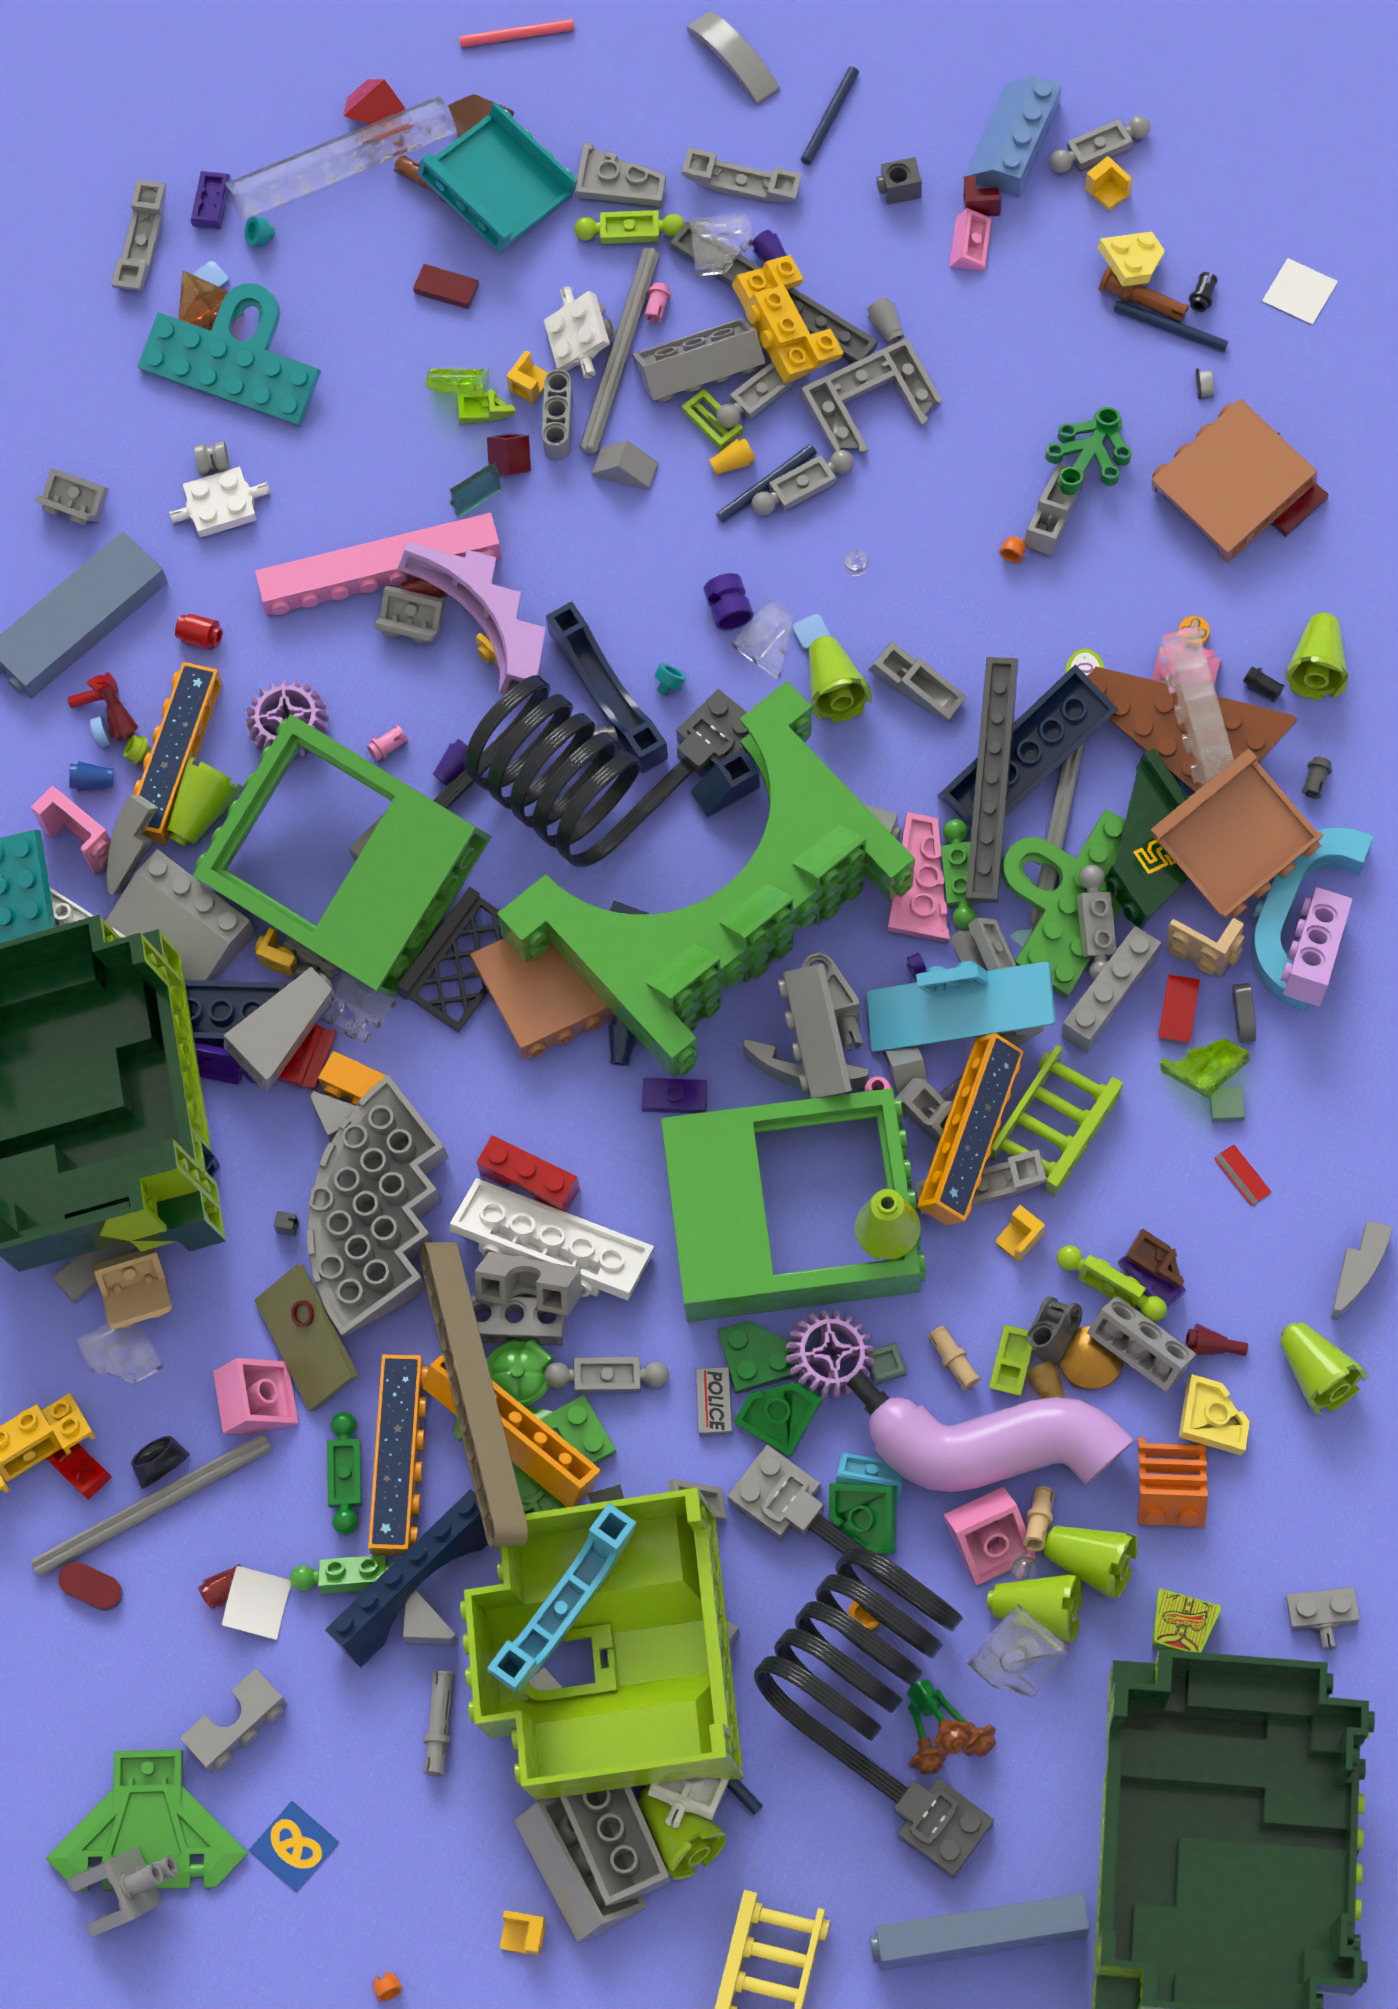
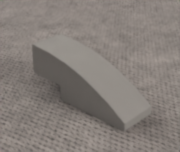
(1051, 516)
(917, 681)
(128, 842)
(925, 1107)
(1360, 1266)

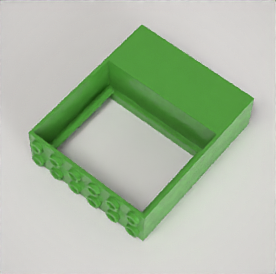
(392, 890)
(723, 1215)

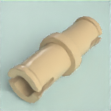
(954, 1358)
(1039, 1518)

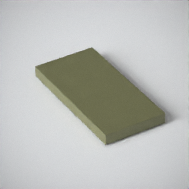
(310, 1352)

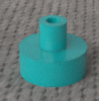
(258, 231)
(669, 678)

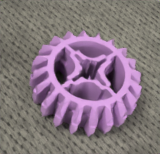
(264, 718)
(828, 1340)

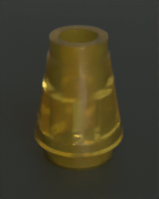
(1046, 1380)

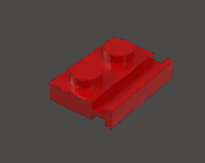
(309, 1059)

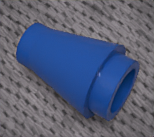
(89, 776)

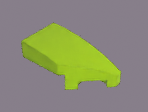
(482, 408)

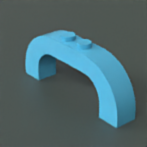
(1339, 848)
(526, 1655)

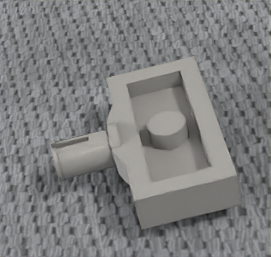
(1323, 1612)

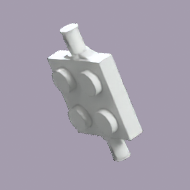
(576, 332)
(219, 502)
(690, 1795)

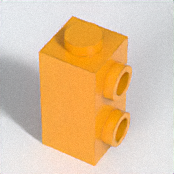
(347, 1078)

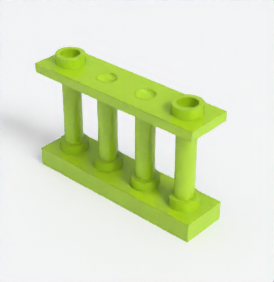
(1087, 1120)

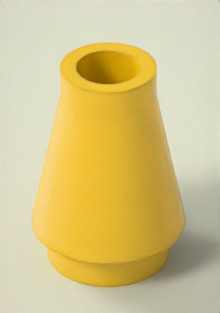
(733, 457)

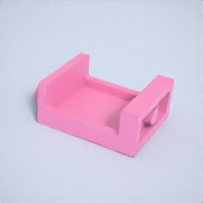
(56, 811)

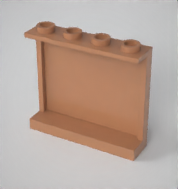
(1234, 478)
(1236, 835)
(538, 998)

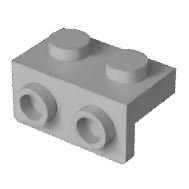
(73, 496)
(410, 615)

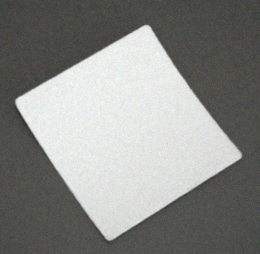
(256, 1602)

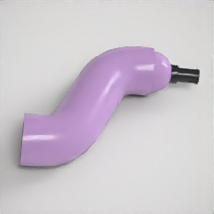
(990, 1445)

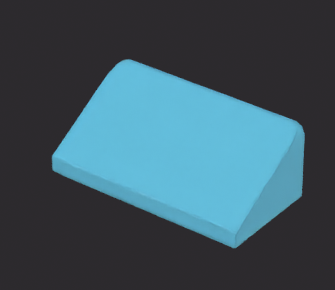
(868, 1470)

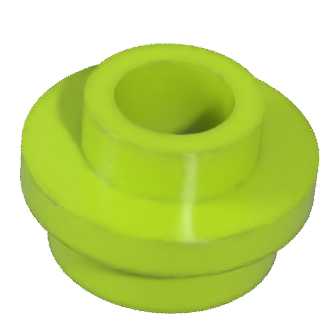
(136, 749)

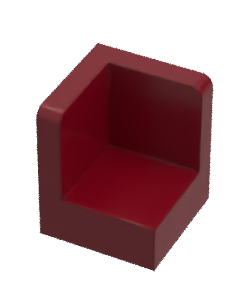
(982, 200)
(509, 453)

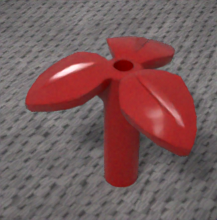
(95, 694)

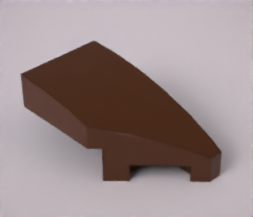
(1155, 1258)

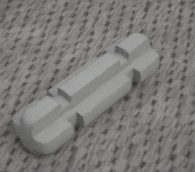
(308, 956)

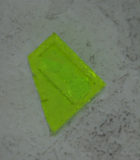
(458, 380)
(1207, 1066)

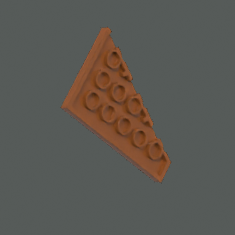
(1150, 721)

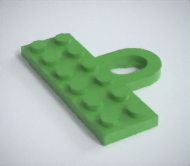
(1057, 932)

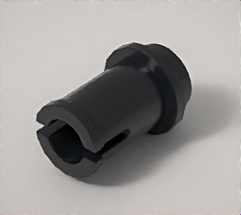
(1201, 297)
(1263, 683)

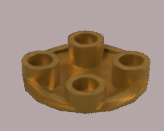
(1089, 1363)

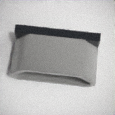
(1204, 383)

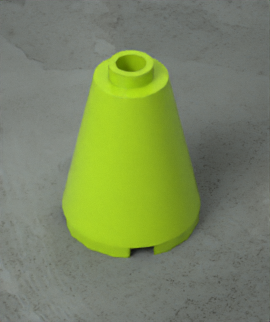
(1319, 660)
(835, 682)
(200, 802)
(887, 1226)
(1322, 1369)
(1093, 1555)
(1049, 1600)
(681, 1847)

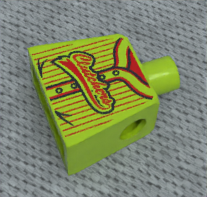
(1182, 1622)

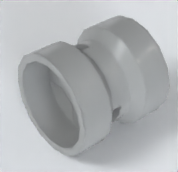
(204, 457)

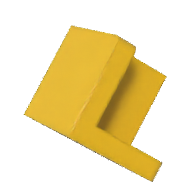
(1108, 183)
(526, 379)
(1020, 1234)
(523, 1933)

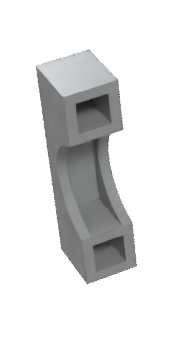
(1099, 1002)

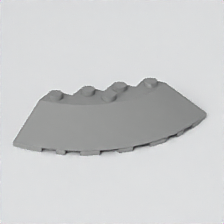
(369, 1208)

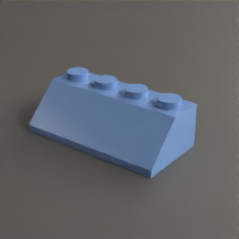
(1015, 134)

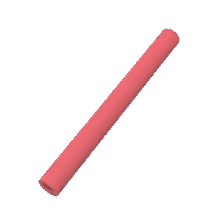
(516, 33)

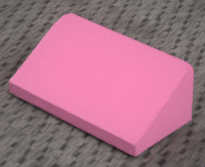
(970, 240)

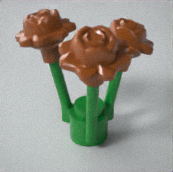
(952, 1735)

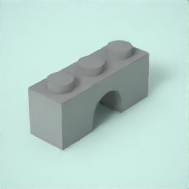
(505, 1276)
(216, 1744)

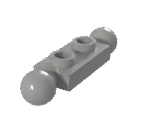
(1099, 144)
(753, 396)
(802, 483)
(1095, 919)
(606, 1374)

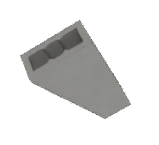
(277, 1029)

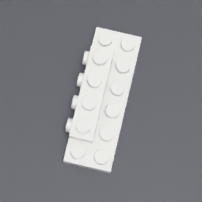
(532, 1230)

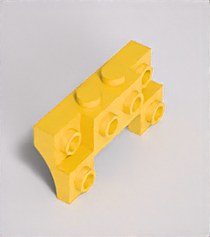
(779, 322)
(38, 1435)

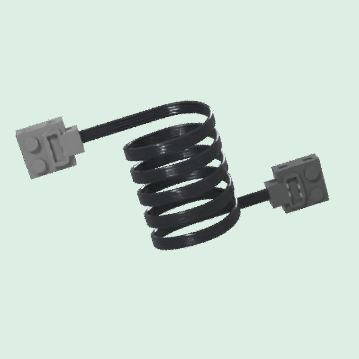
(704, 740)
(782, 1496)

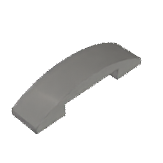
(736, 54)
(739, 180)
(142, 236)
(765, 1056)
(1005, 1179)

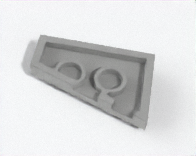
(611, 179)

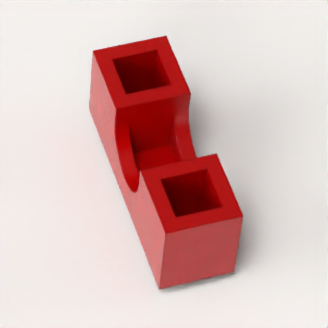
(543, 1180)

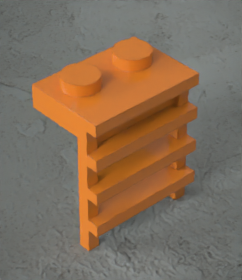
(1170, 1497)

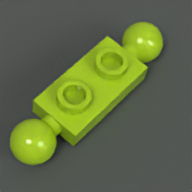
(628, 227)
(1110, 1282)

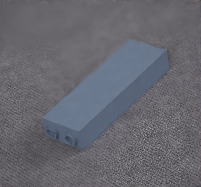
(78, 614)
(980, 1931)

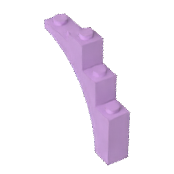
(494, 607)

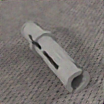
(438, 1729)

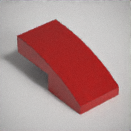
(1179, 1008)
(80, 1470)

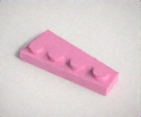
(923, 907)

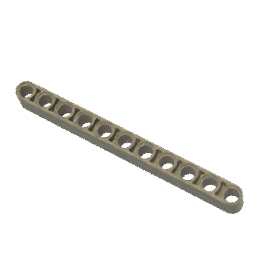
(473, 1395)

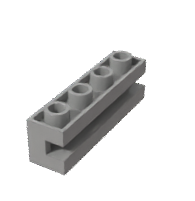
(990, 951)

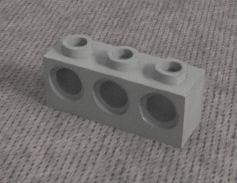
(499, 1330)
(1141, 1343)

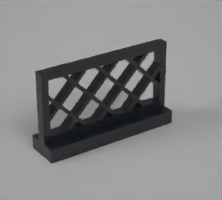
(436, 951)

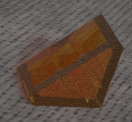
(199, 301)

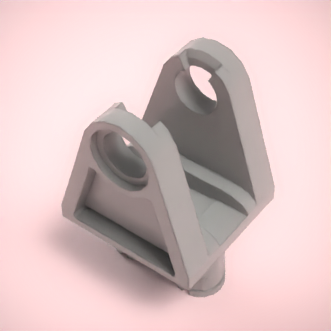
(844, 1001)
(132, 1883)

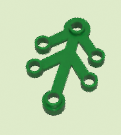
(1104, 423)

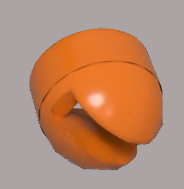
(1013, 549)
(387, 1987)

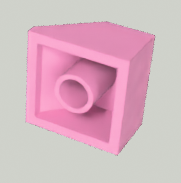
(255, 1396)
(988, 1534)

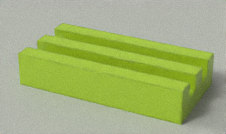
(694, 403)

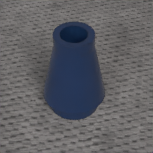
(621, 1043)

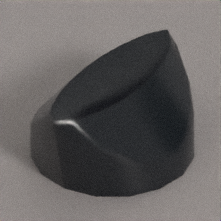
(157, 1460)

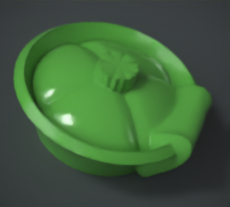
(520, 1369)

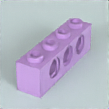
(1317, 946)

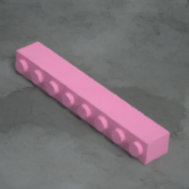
(367, 565)

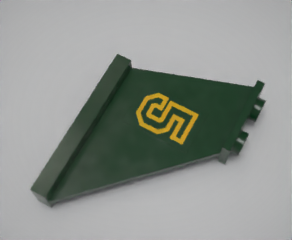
(1142, 871)

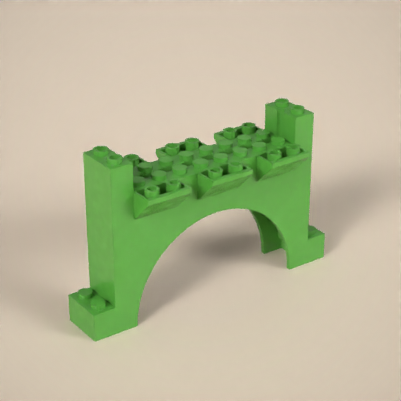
(672, 966)

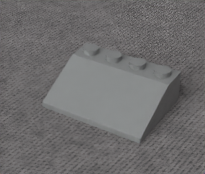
(188, 915)

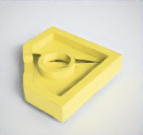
(1132, 256)
(1211, 1417)

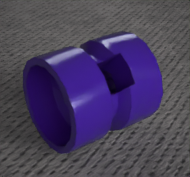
(728, 603)

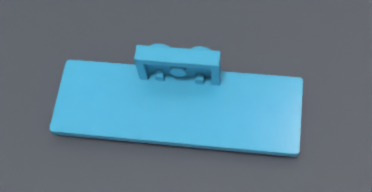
(960, 1005)

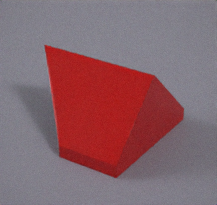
(372, 102)

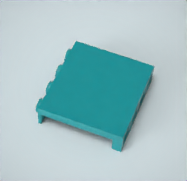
(498, 179)

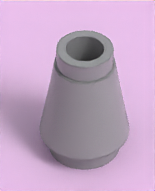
(885, 319)

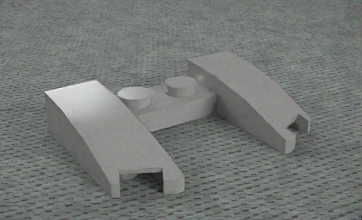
(894, 363)

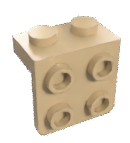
(1207, 954)
(133, 1288)

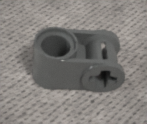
(1056, 1326)

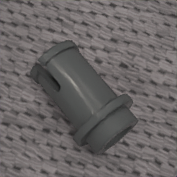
(1316, 778)

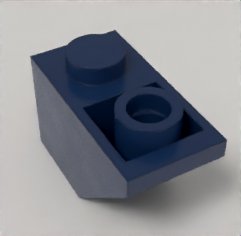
(726, 783)

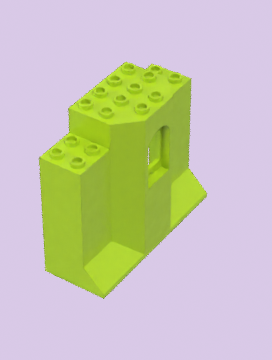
(661, 1614)

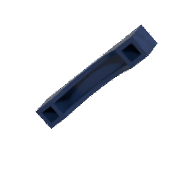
(585, 657)
(367, 1621)

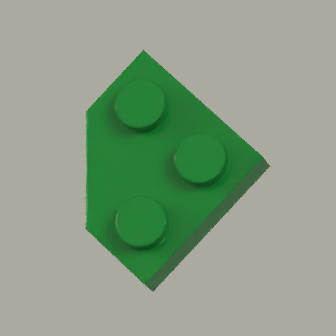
(754, 1356)
(779, 1415)
(865, 1514)

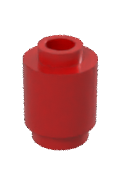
(198, 631)

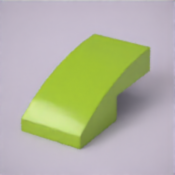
(1011, 1361)

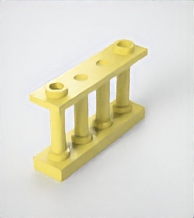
(744, 1946)

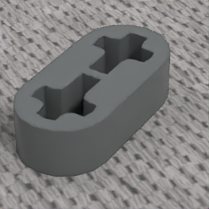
(1244, 1013)

